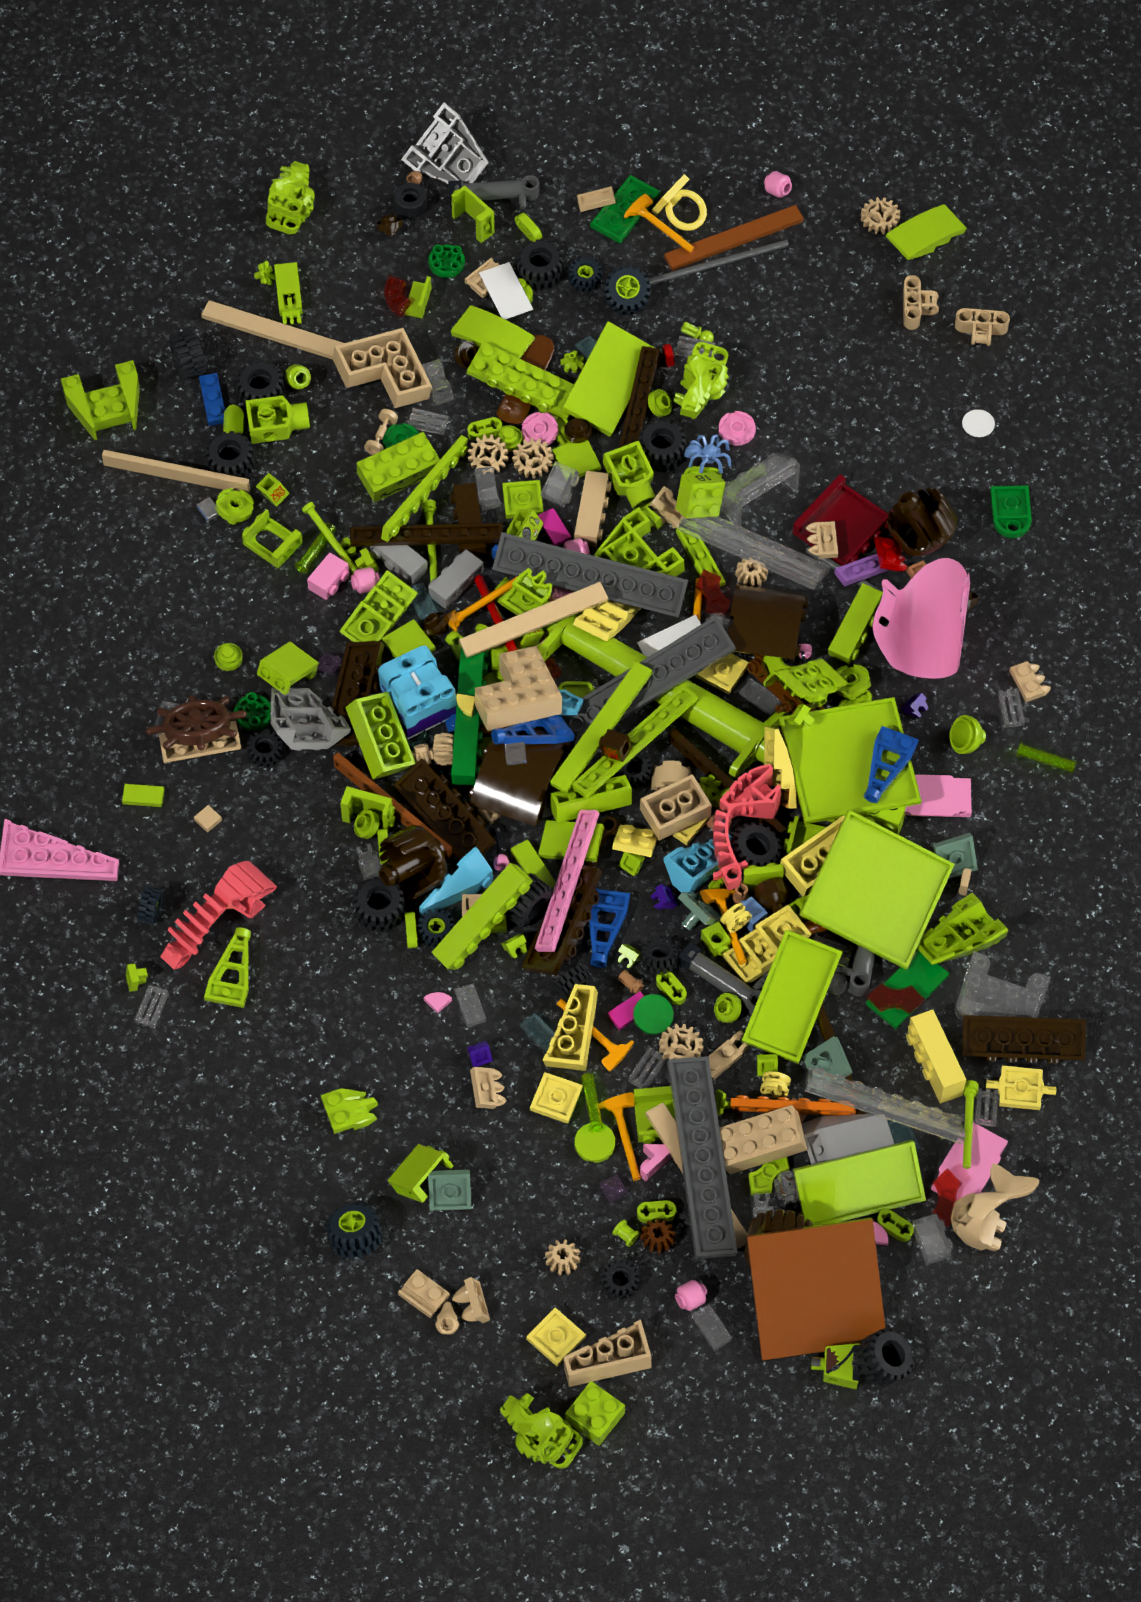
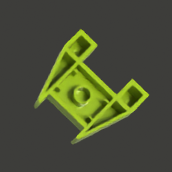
(107, 405)
(628, 547)

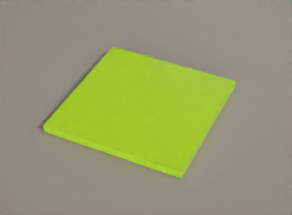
(835, 760)
(877, 889)

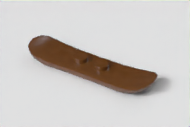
(538, 354)

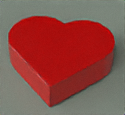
(668, 354)

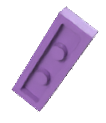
(859, 570)

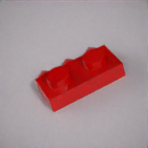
(889, 554)

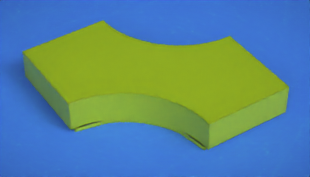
(762, 1179)

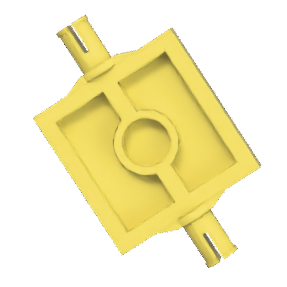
(1020, 1087)

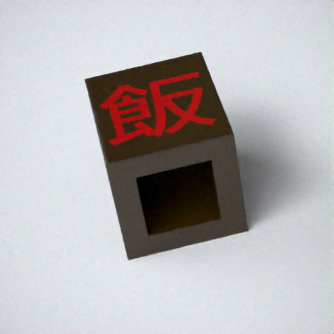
(615, 745)

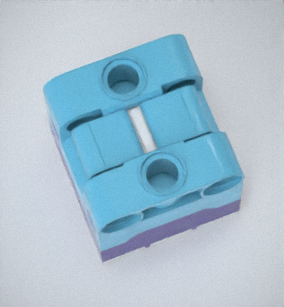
(418, 691)

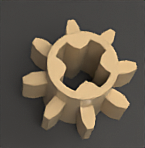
(423, 751)

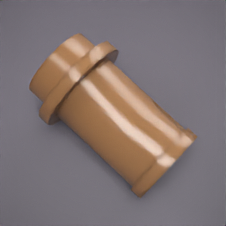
(740, 894)
(631, 982)

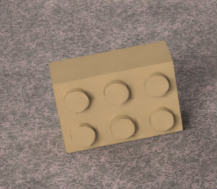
(675, 807)

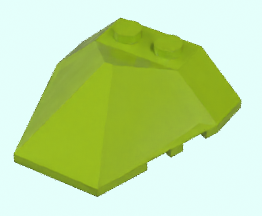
(961, 932)

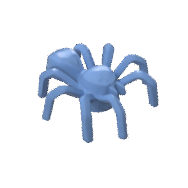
(708, 453)

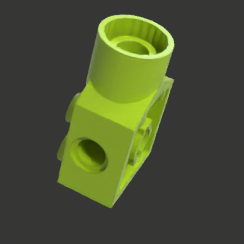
(275, 418)
(631, 474)

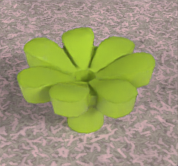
(265, 273)
(572, 361)
(709, 785)
(721, 1103)

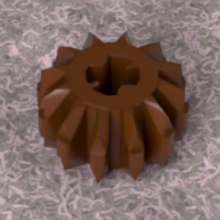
(658, 1243)

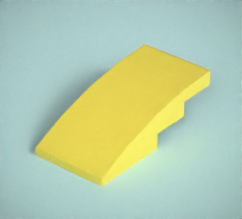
(606, 619)
(777, 755)
(763, 943)

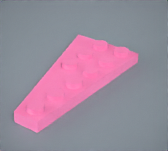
(43, 855)

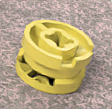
(736, 917)
(775, 1084)

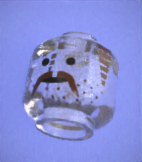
(786, 1187)

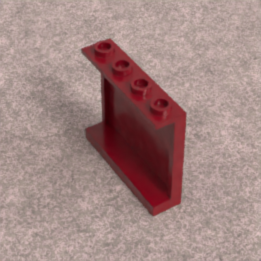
(855, 518)

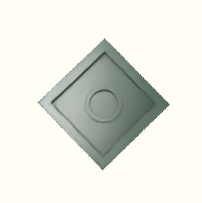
(959, 851)
(699, 910)
(829, 1057)
(449, 1190)

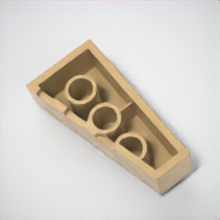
(609, 1357)

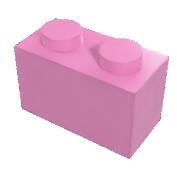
(328, 576)

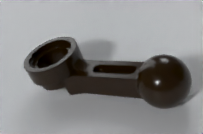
(606, 833)

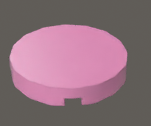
(540, 426)
(737, 428)

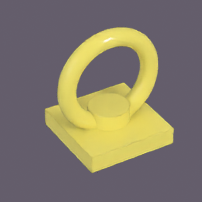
(673, 197)

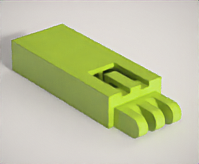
(288, 283)

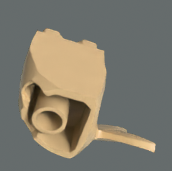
(975, 1216)

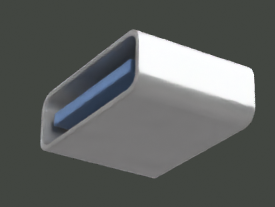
(207, 508)

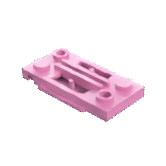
(942, 796)
(985, 1151)

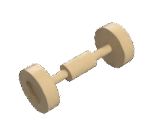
(388, 417)

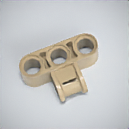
(921, 302)
(982, 330)

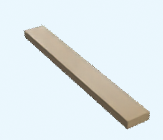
(270, 329)
(174, 471)
(533, 620)
(666, 1129)

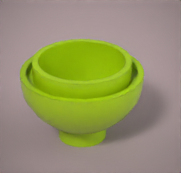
(966, 735)

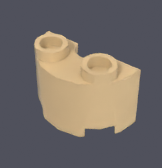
(665, 505)
(668, 774)

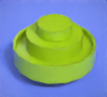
(659, 403)
(511, 437)
(228, 657)
(366, 824)
(727, 1007)

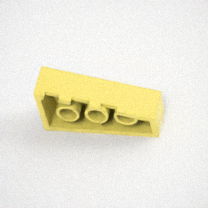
(572, 1038)

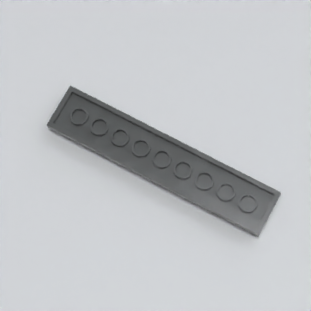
(579, 570)
(670, 668)
(702, 1157)

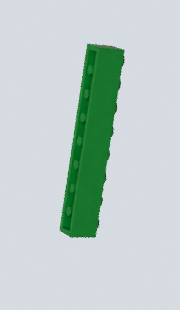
(467, 728)

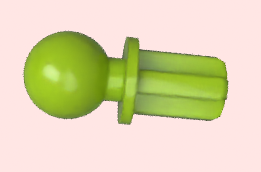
(696, 332)

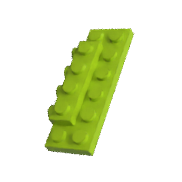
(520, 379)

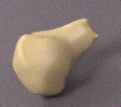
(447, 1320)

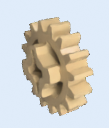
(880, 215)
(493, 450)
(534, 460)
(681, 1043)

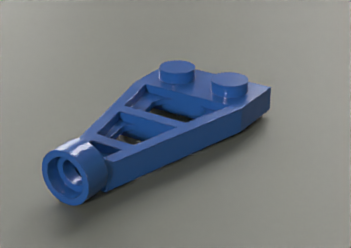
(555, 726)
(894, 742)
(609, 902)

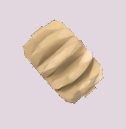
(750, 573)
(443, 748)
(554, 1254)

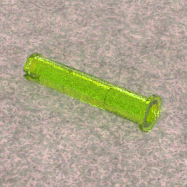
(313, 551)
(1046, 758)
(592, 1103)

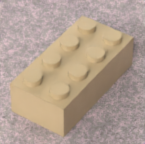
(762, 1139)

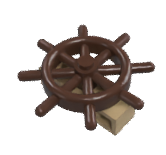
(198, 732)

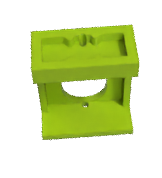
(291, 542)

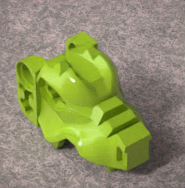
(289, 194)
(700, 379)
(544, 1427)

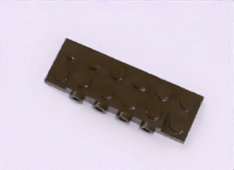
(357, 680)
(444, 810)
(578, 914)
(1023, 1038)

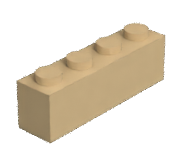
(592, 507)

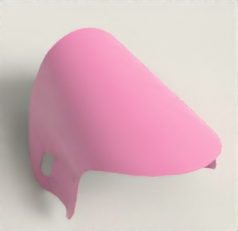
(925, 620)

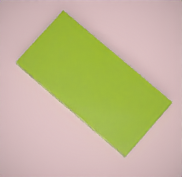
(606, 379)
(792, 996)
(860, 1184)

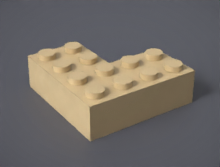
(386, 358)
(524, 694)

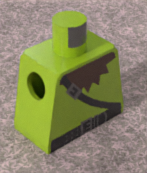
(839, 1365)

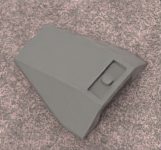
(845, 1135)

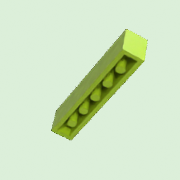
(482, 916)

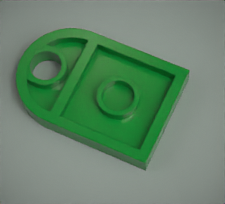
(1010, 508)

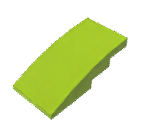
(926, 232)
(482, 326)
(379, 610)

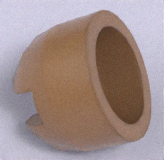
(414, 177)

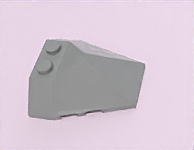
(447, 150)
(305, 721)

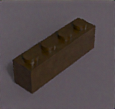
(467, 512)

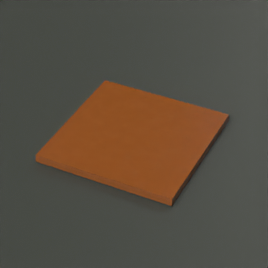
(815, 1287)

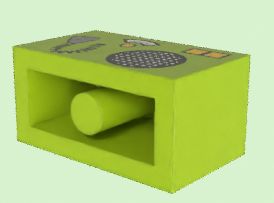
(525, 524)

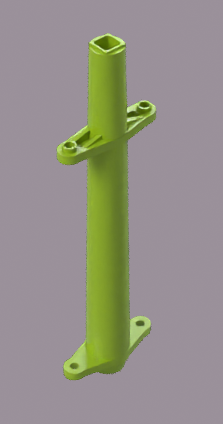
(708, 713)

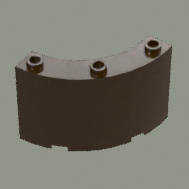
(767, 621)
(519, 788)

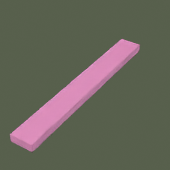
(567, 881)

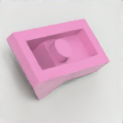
(658, 1157)

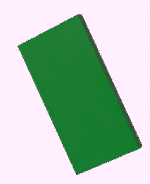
(611, 218)
(921, 976)

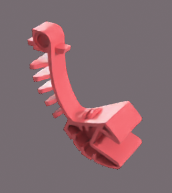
(746, 797)
(238, 889)

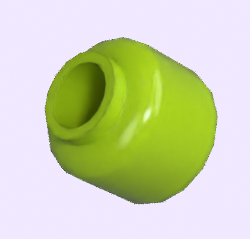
(297, 376)

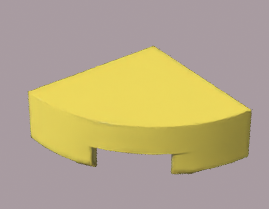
(466, 704)

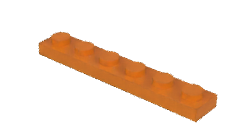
(803, 1105)

